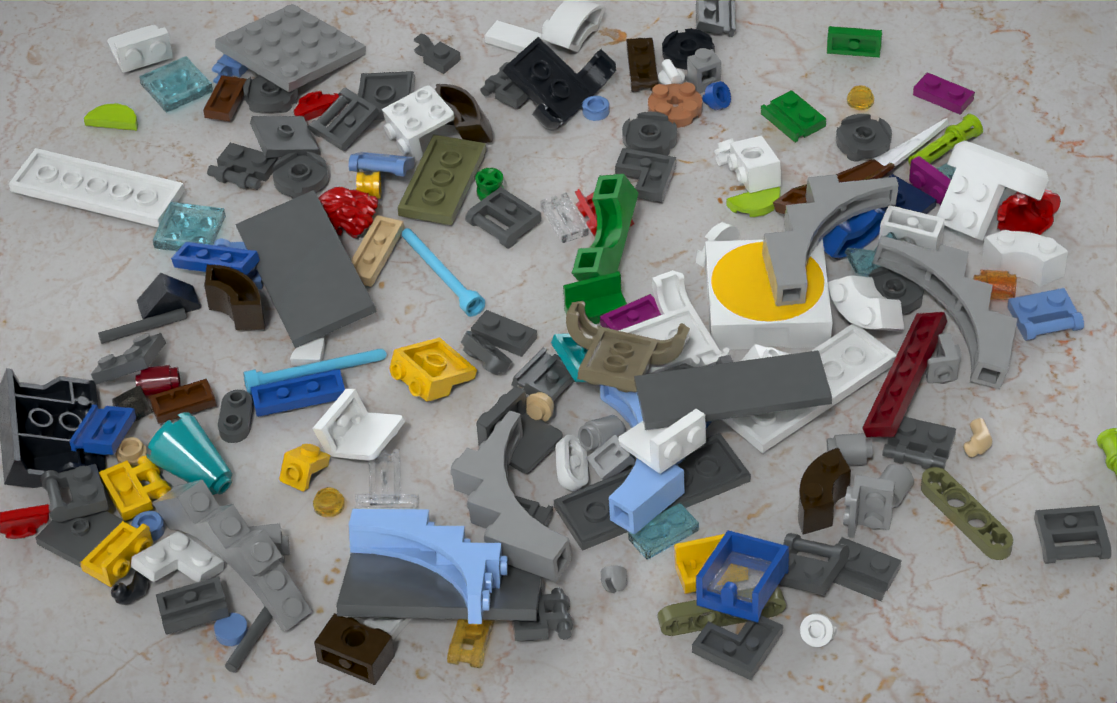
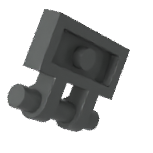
(504, 90)
(242, 166)
(920, 443)
(559, 620)

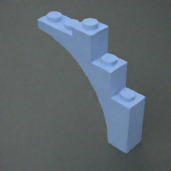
(644, 490)
(443, 549)

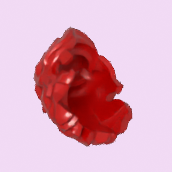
(349, 209)
(1028, 214)

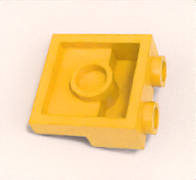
(430, 368)

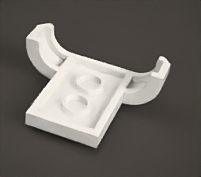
(980, 184)
(677, 309)

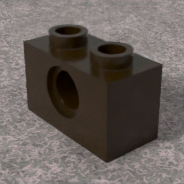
(354, 648)

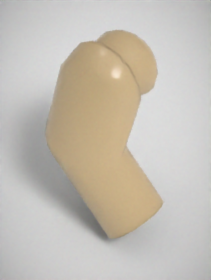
(981, 438)

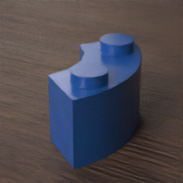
(853, 233)

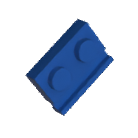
(103, 429)

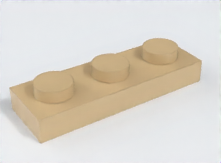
(376, 248)

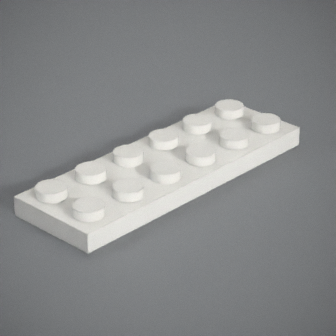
(96, 187)
(849, 363)

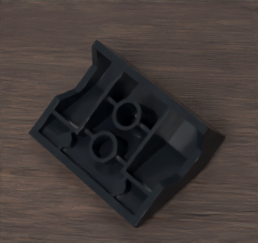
(39, 426)

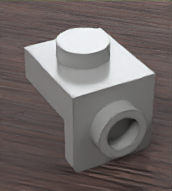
(946, 364)

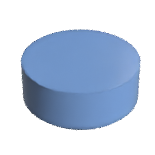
(595, 108)
(154, 522)
(231, 629)

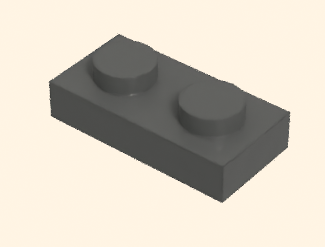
(505, 333)

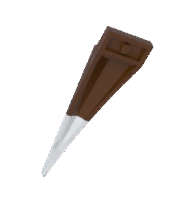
(870, 169)

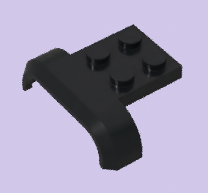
(554, 83)

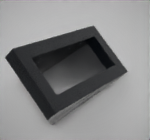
(167, 295)

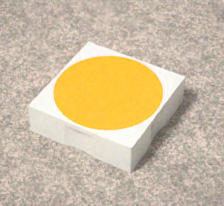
(743, 303)

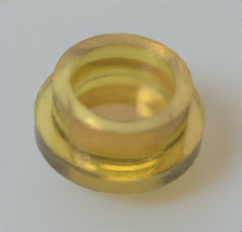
(860, 98)
(328, 502)

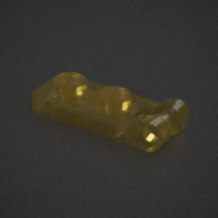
(470, 634)

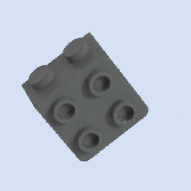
(538, 436)

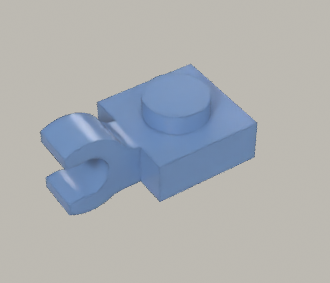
(228, 67)

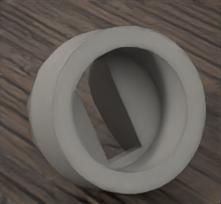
(613, 578)

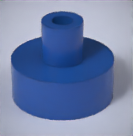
(717, 95)

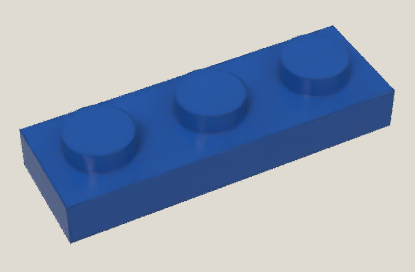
(197, 256)
(297, 392)

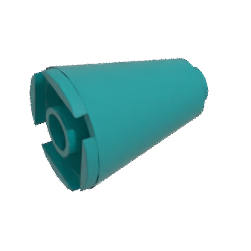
(189, 454)

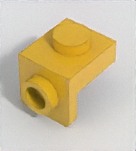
(300, 464)

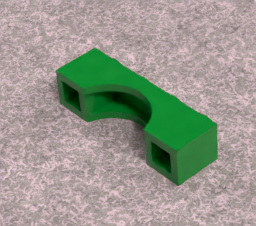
(614, 207)

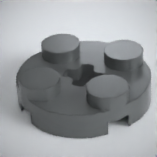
(261, 100)
(636, 132)
(876, 140)
(311, 166)
(909, 294)

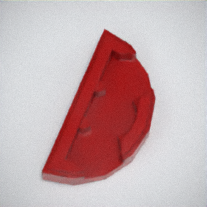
(314, 104)
(24, 521)

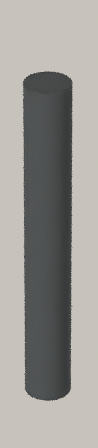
(142, 325)
(248, 640)

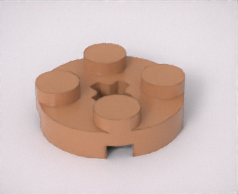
(683, 95)

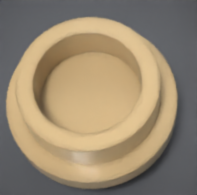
(539, 406)
(131, 450)

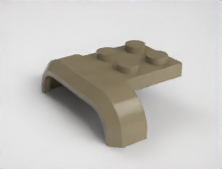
(617, 355)

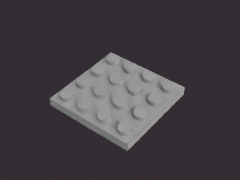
(290, 47)

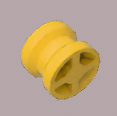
(369, 183)

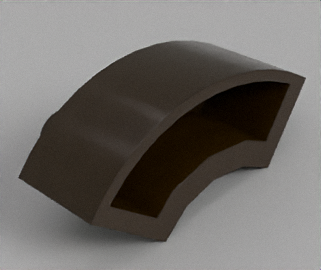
(469, 117)
(234, 295)
(819, 490)

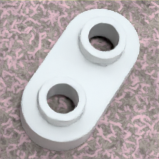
(571, 463)

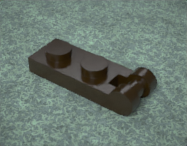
(641, 64)

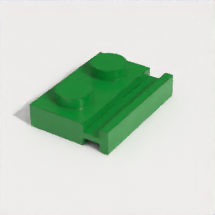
(793, 116)

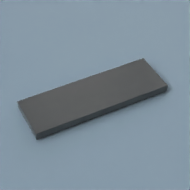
(733, 389)
(707, 473)

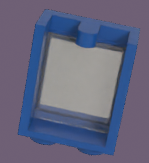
(741, 575)

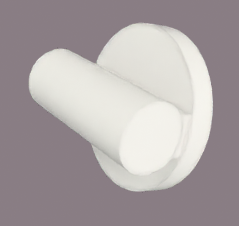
(670, 74)
(723, 151)
(817, 630)

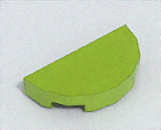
(112, 116)
(754, 203)

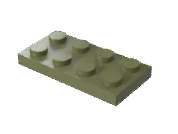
(442, 179)

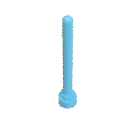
(469, 301)
(255, 378)

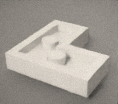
(177, 553)

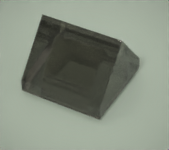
(134, 399)

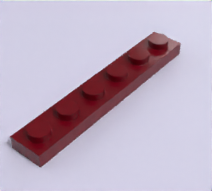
(904, 375)

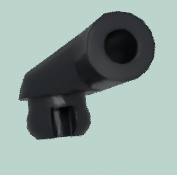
(127, 594)

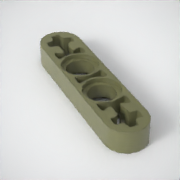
(970, 510)
(686, 617)

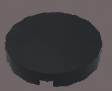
(684, 44)

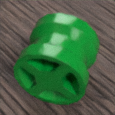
(488, 181)

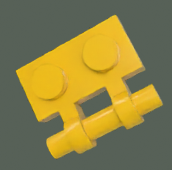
(127, 492)

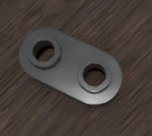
(479, 347)
(235, 416)

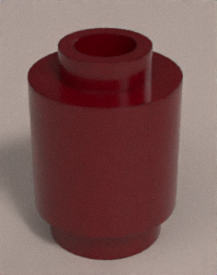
(158, 379)

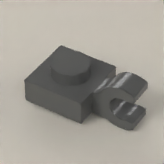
(438, 56)

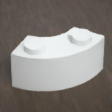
(572, 23)
(1025, 255)
(864, 305)

